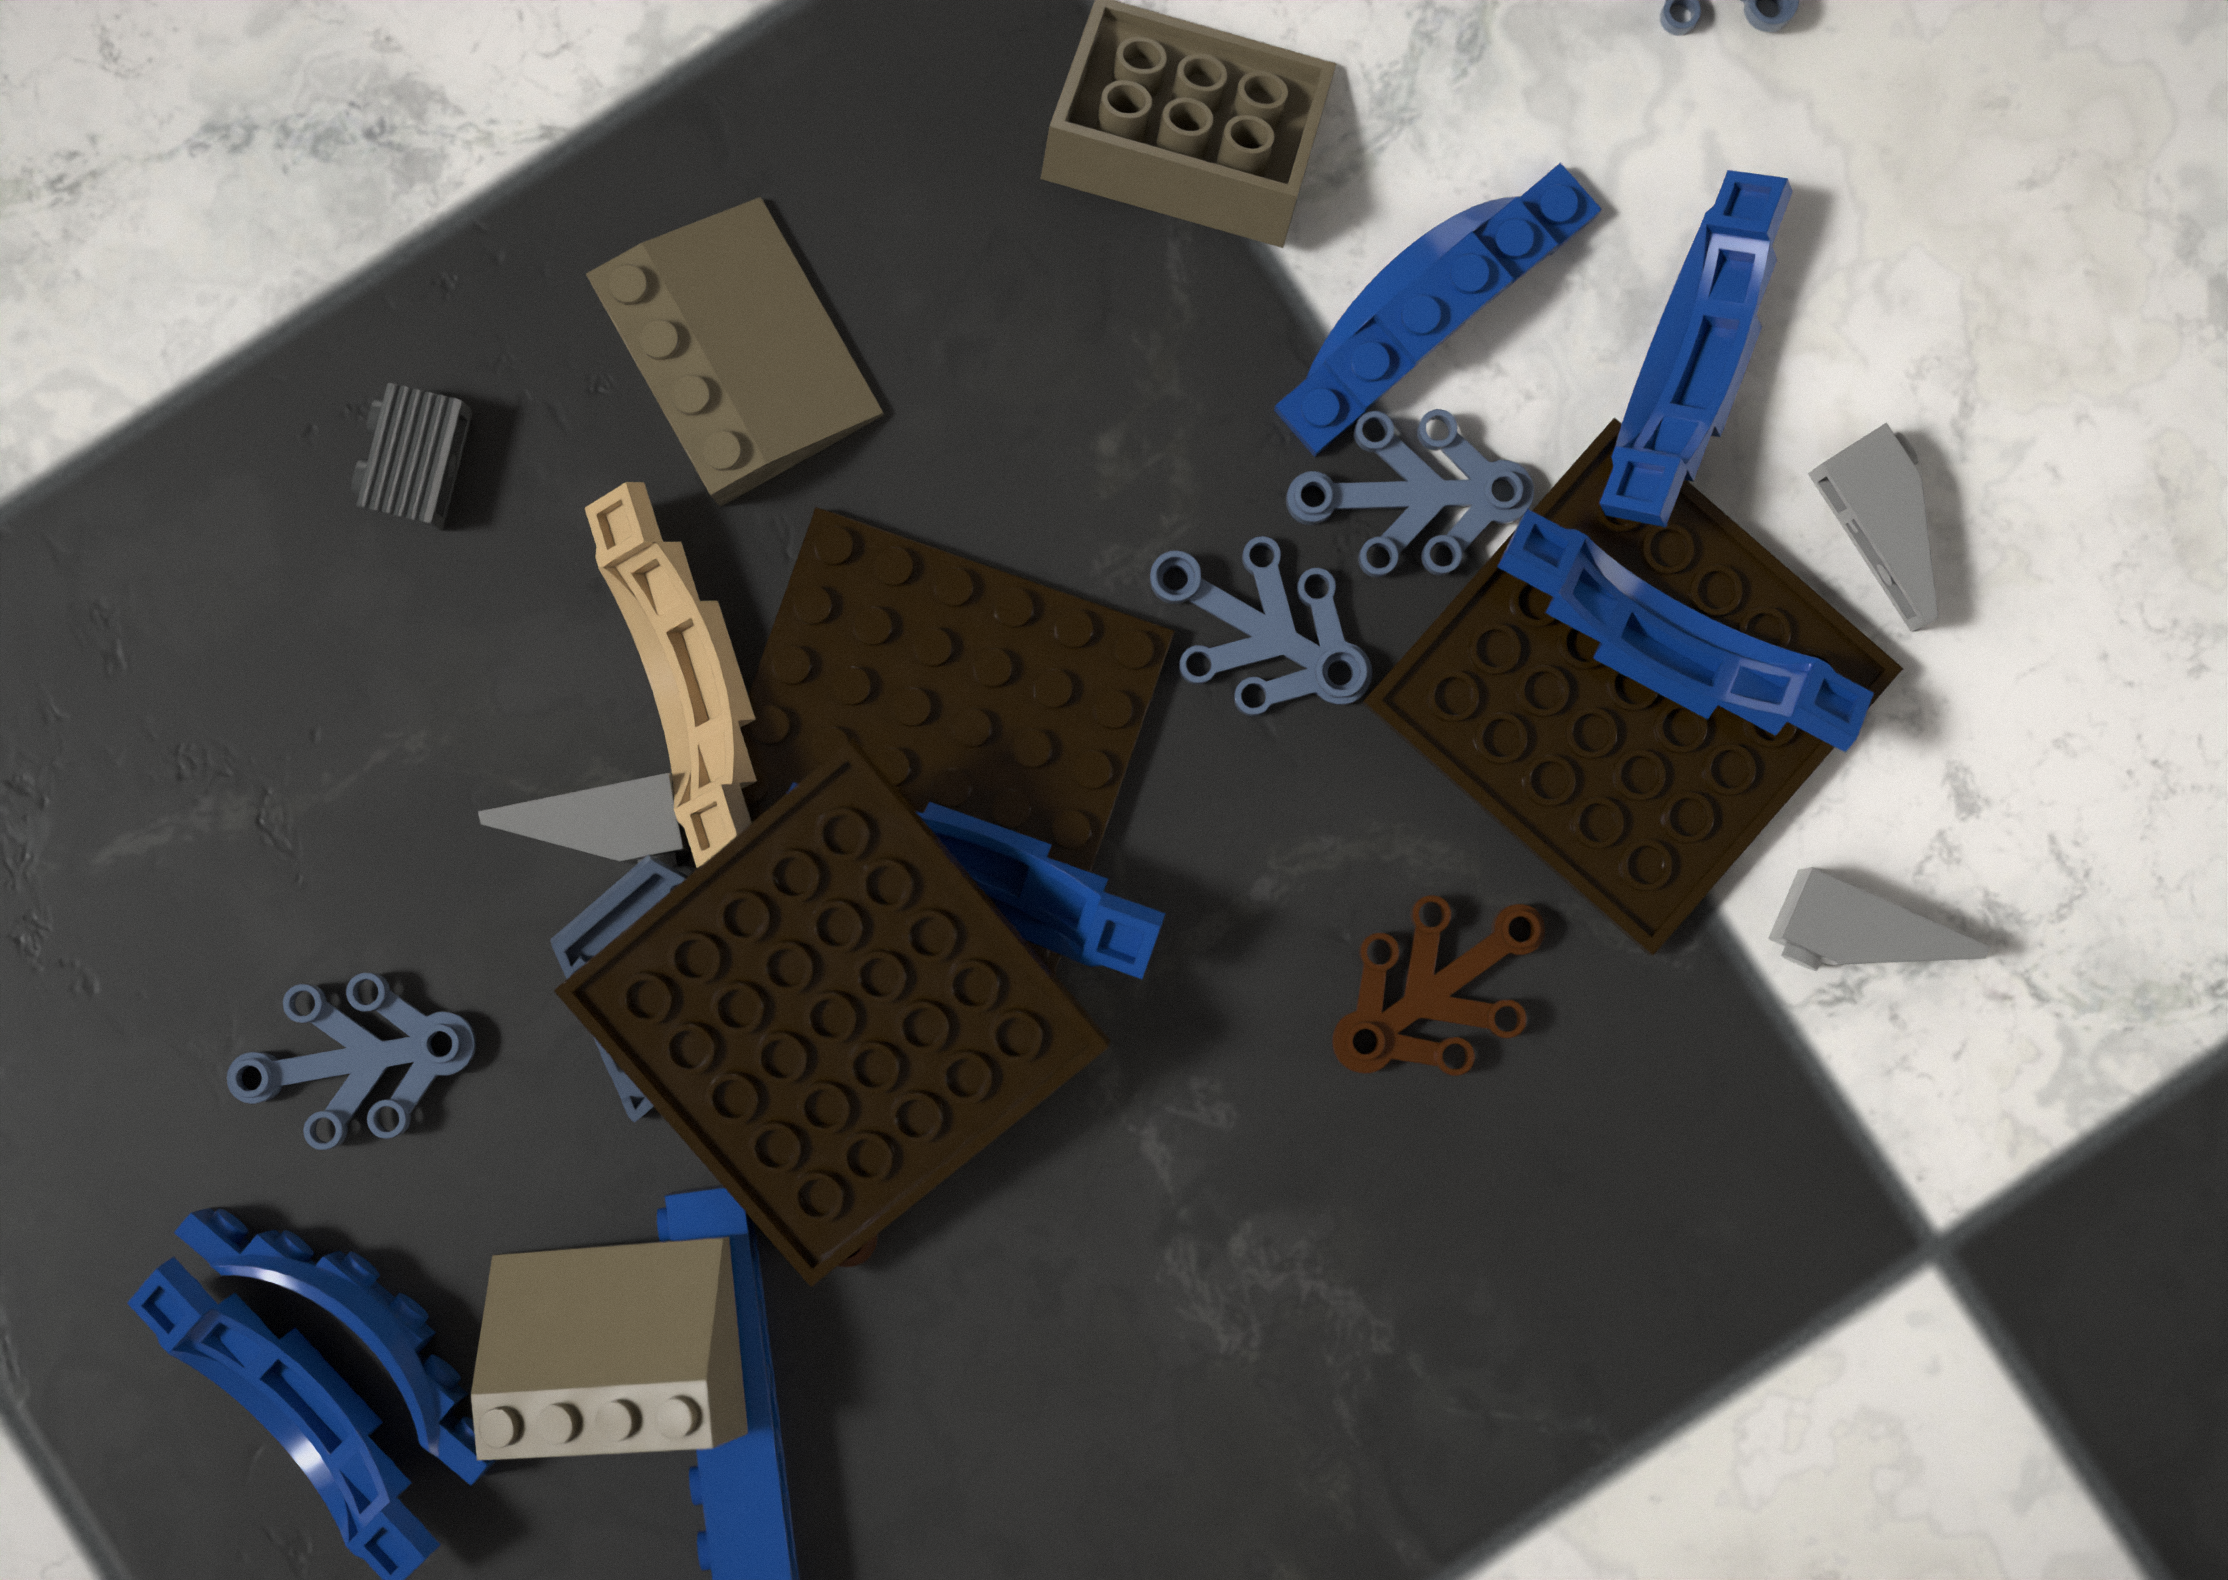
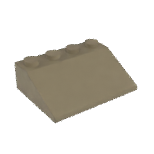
(1187, 121)
(735, 347)
(609, 1351)

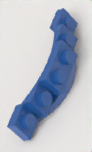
(1427, 298)
(1698, 350)
(1677, 647)
(1047, 898)
(349, 1290)
(301, 1405)

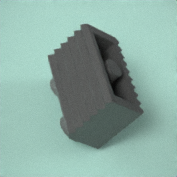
(412, 456)

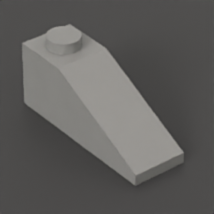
(1883, 512)
(609, 821)
(1844, 924)

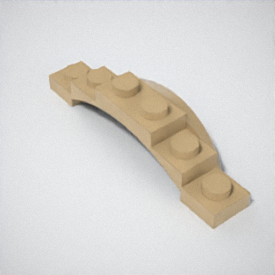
(686, 663)

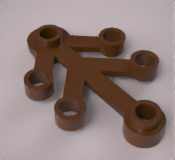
(1429, 993)

